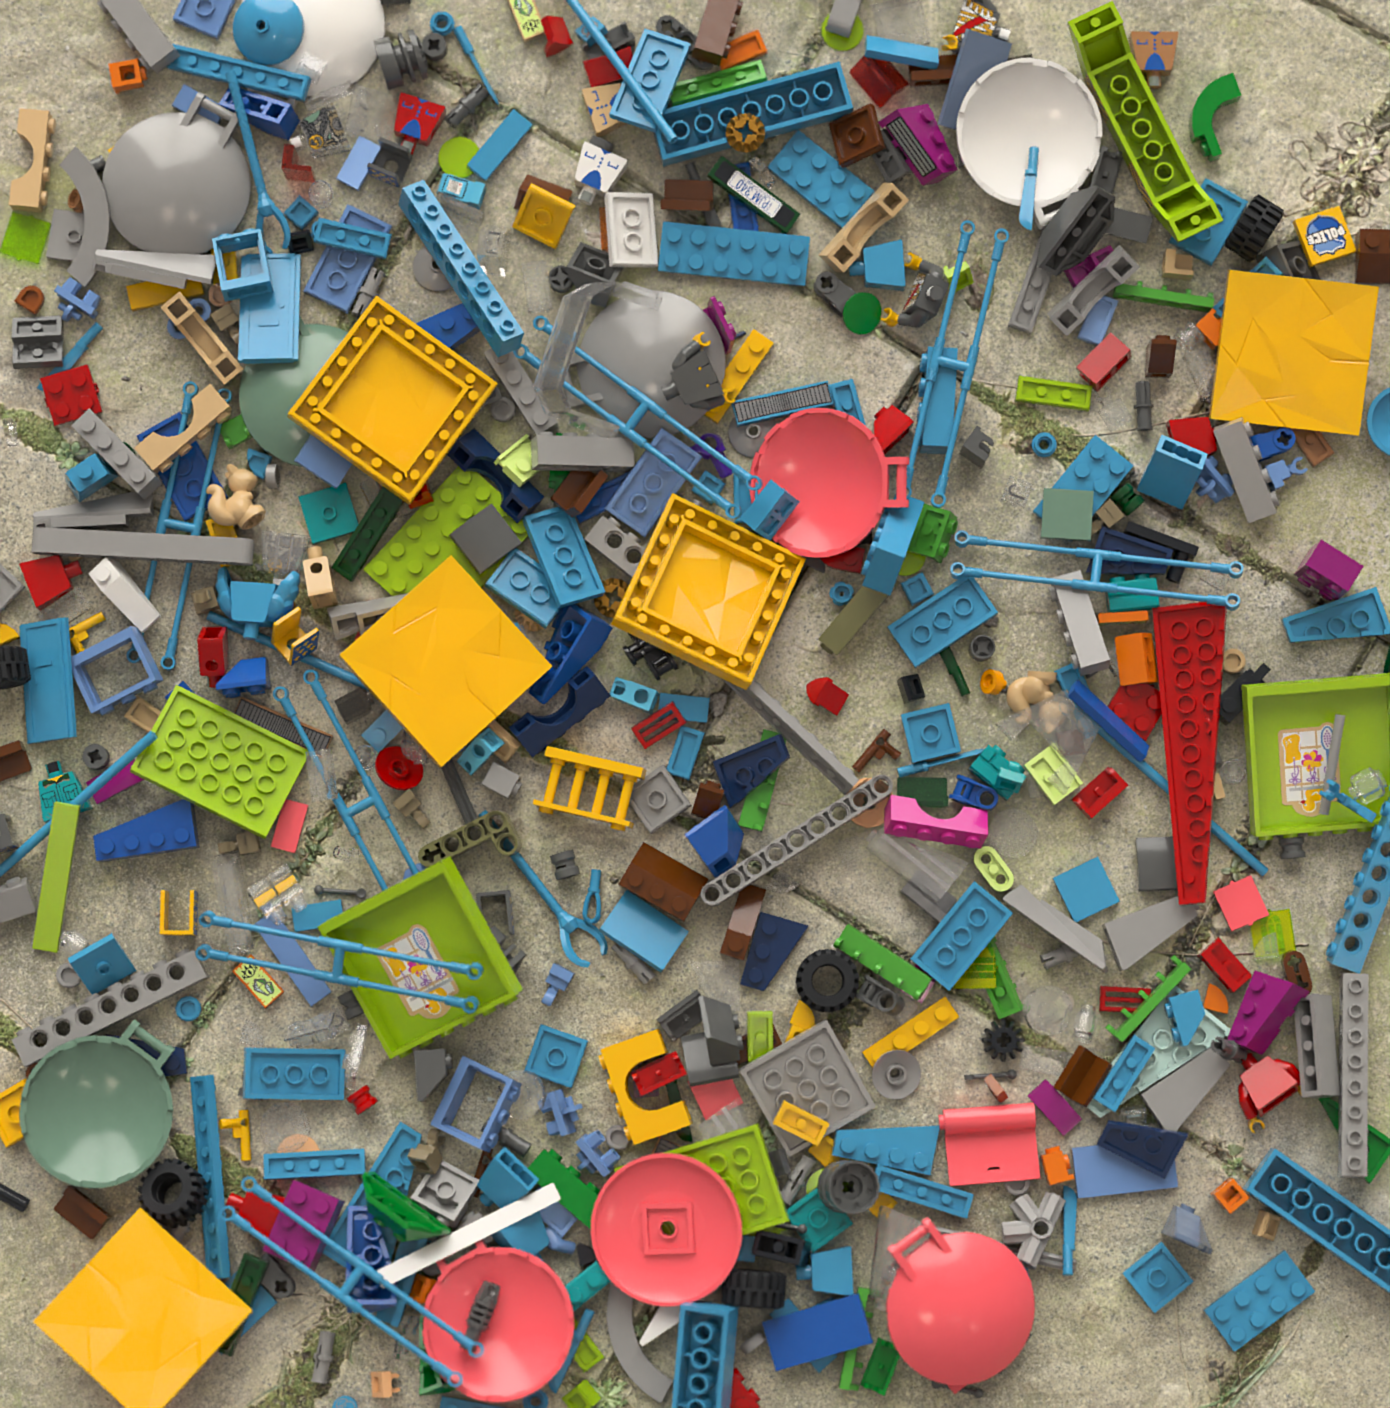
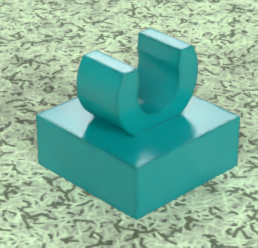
(1010, 778)

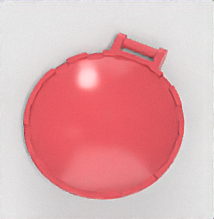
(835, 474)
(958, 1305)
(525, 1334)

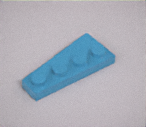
(1345, 618)
(892, 1147)

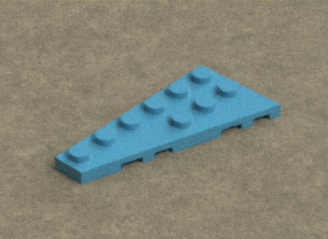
(394, 1168)

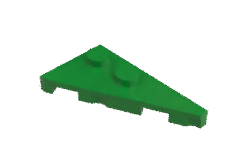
(1377, 1143)

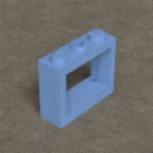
(85, 684)
(455, 1094)

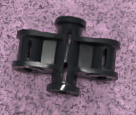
(652, 655)

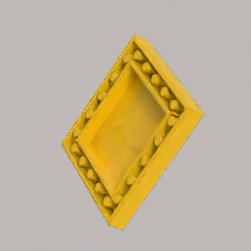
(1293, 352)
(392, 400)
(708, 591)
(445, 661)
(143, 1315)

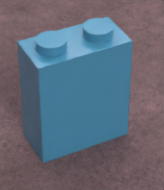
(1172, 472)

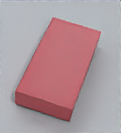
(289, 826)

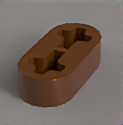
(1302, 969)

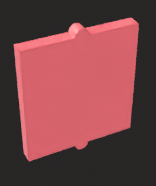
(1241, 903)
(714, 1096)

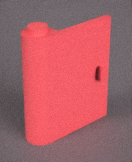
(990, 1139)

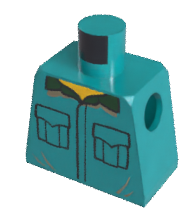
(59, 788)

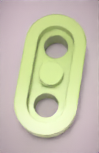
(993, 869)

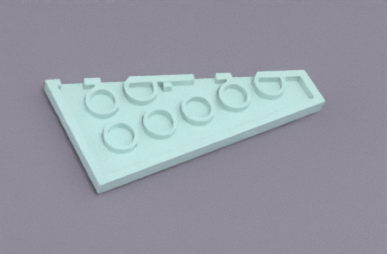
(1168, 1054)

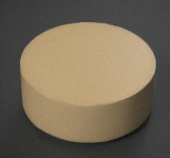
(1233, 661)

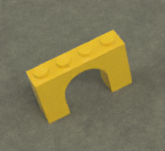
(641, 1122)

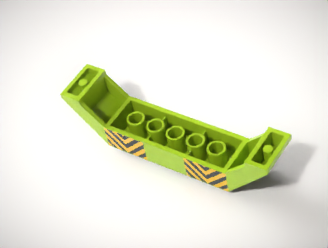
(1139, 125)

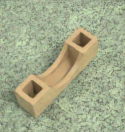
(29, 190)
(874, 213)
(202, 338)
(208, 410)

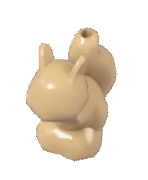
(239, 507)
(1030, 689)

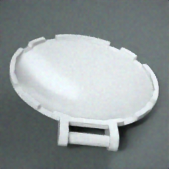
(341, 36)
(1025, 107)

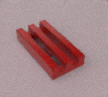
(676, 713)
(1103, 998)

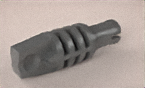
(481, 1311)

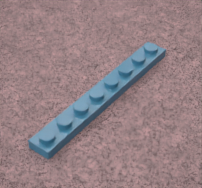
(209, 1166)

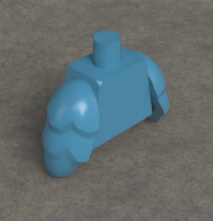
(255, 603)

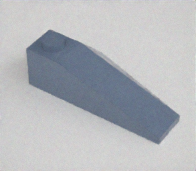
(1187, 1228)

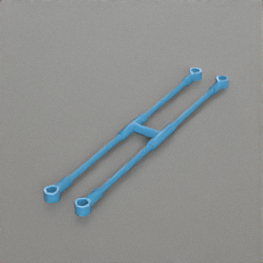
(967, 367)
(645, 405)
(193, 528)
(1098, 557)
(374, 796)
(336, 975)
(342, 1293)

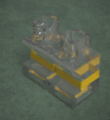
(288, 892)

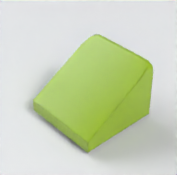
(581, 1396)

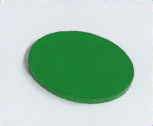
(862, 313)

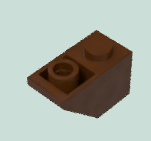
(1160, 357)
(707, 799)

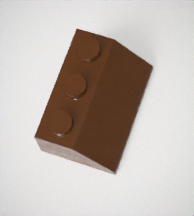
(1372, 256)
(663, 882)

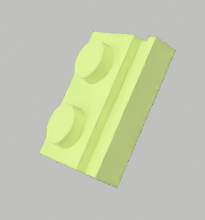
(517, 461)
(1042, 767)

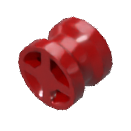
(362, 1099)

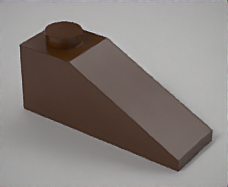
(742, 922)

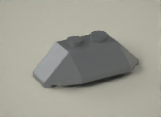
(1075, 229)

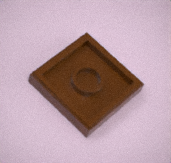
(856, 135)

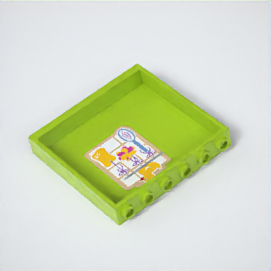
(1289, 746)
(429, 919)

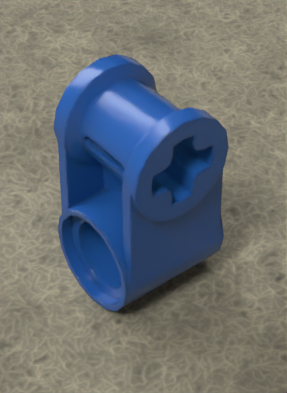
(1269, 443)
(972, 793)

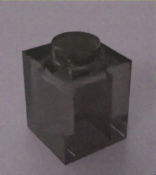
(355, 705)

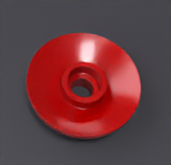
(392, 760)

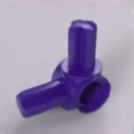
(722, 469)

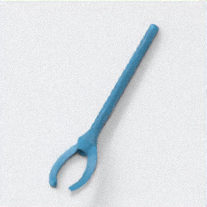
(265, 205)
(566, 921)

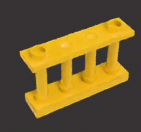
(582, 765)

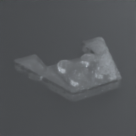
(1063, 727)

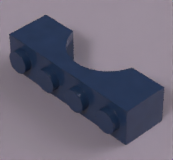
(476, 454)
(584, 695)

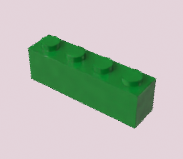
(574, 1193)

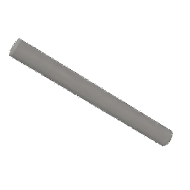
(1332, 760)

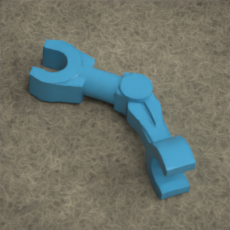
(1333, 792)

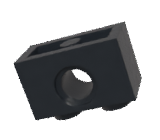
(781, 1248)

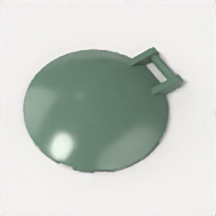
(272, 390)
(98, 1109)

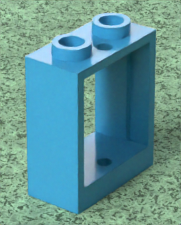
(248, 285)

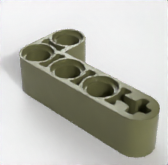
(466, 843)

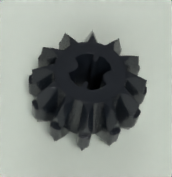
(1008, 1046)

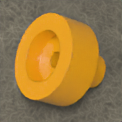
(992, 682)

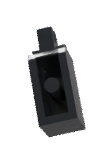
(1231, 698)

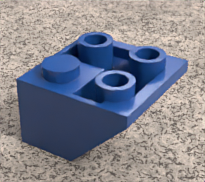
(246, 676)
(717, 841)

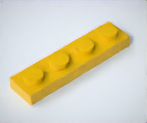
(741, 370)
(914, 1030)

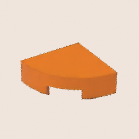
(1215, 1000)

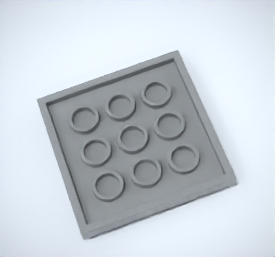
(811, 1075)

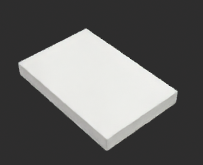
(631, 229)

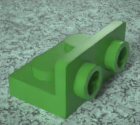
(933, 533)

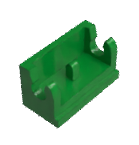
(880, 1367)

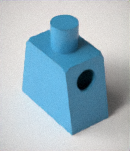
(882, 266)
(89, 476)
(505, 1180)
(524, 1235)
(829, 1271)

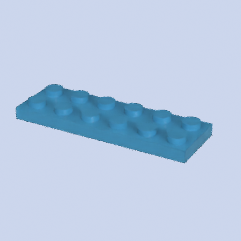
(734, 253)

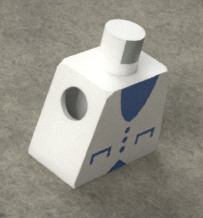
(597, 172)

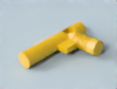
(80, 632)
(240, 1131)

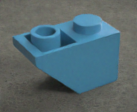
(1186, 1015)

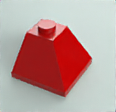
(891, 427)

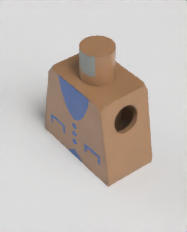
(1153, 54)

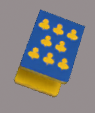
(287, 629)
(164, 912)

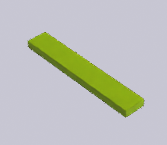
(56, 876)

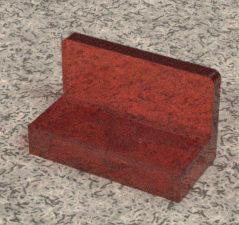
(878, 79)
(291, 168)

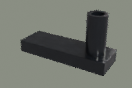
(1182, 549)

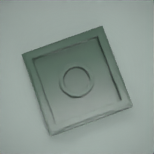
(1067, 514)

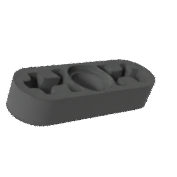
(676, 25)

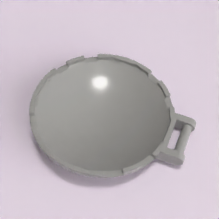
(178, 181)
(640, 350)

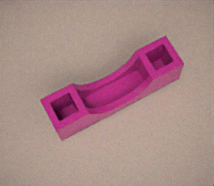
(907, 819)

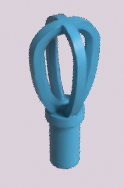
(593, 889)

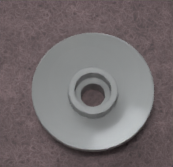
(426, 275)
(746, 443)
(903, 1082)

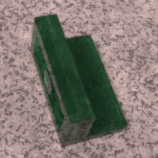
(926, 790)

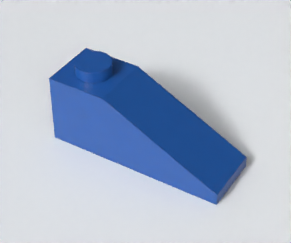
(265, 113)

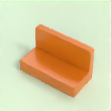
(1136, 659)

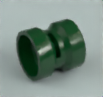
(1123, 495)

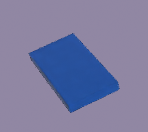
(189, 472)
(817, 1332)

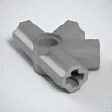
(1030, 1217)

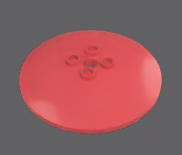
(631, 1238)

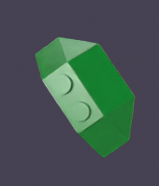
(398, 1211)

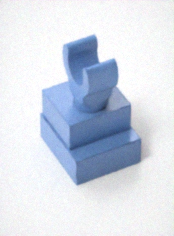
(1280, 472)
(558, 979)

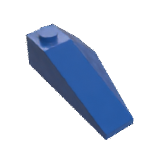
(574, 642)
(368, 1244)

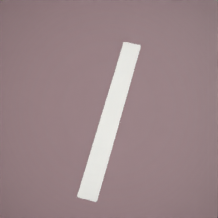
(470, 1234)

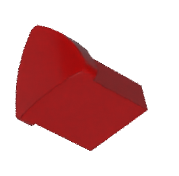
(556, 34)
(826, 694)

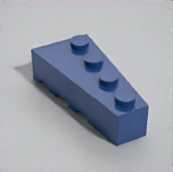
(451, 326)
(154, 833)

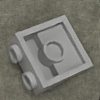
(446, 1193)

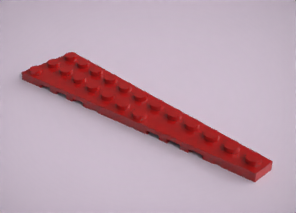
(1190, 685)

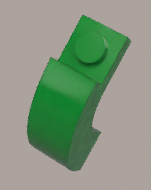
(1215, 96)

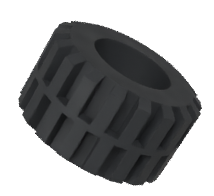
(1254, 228)
(13, 667)
(849, 975)
(160, 1180)
(754, 1289)

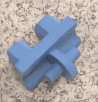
(87, 305)
(1213, 483)
(563, 1111)
(591, 1153)

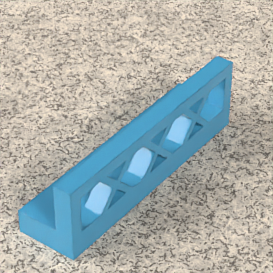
(394, 1314)

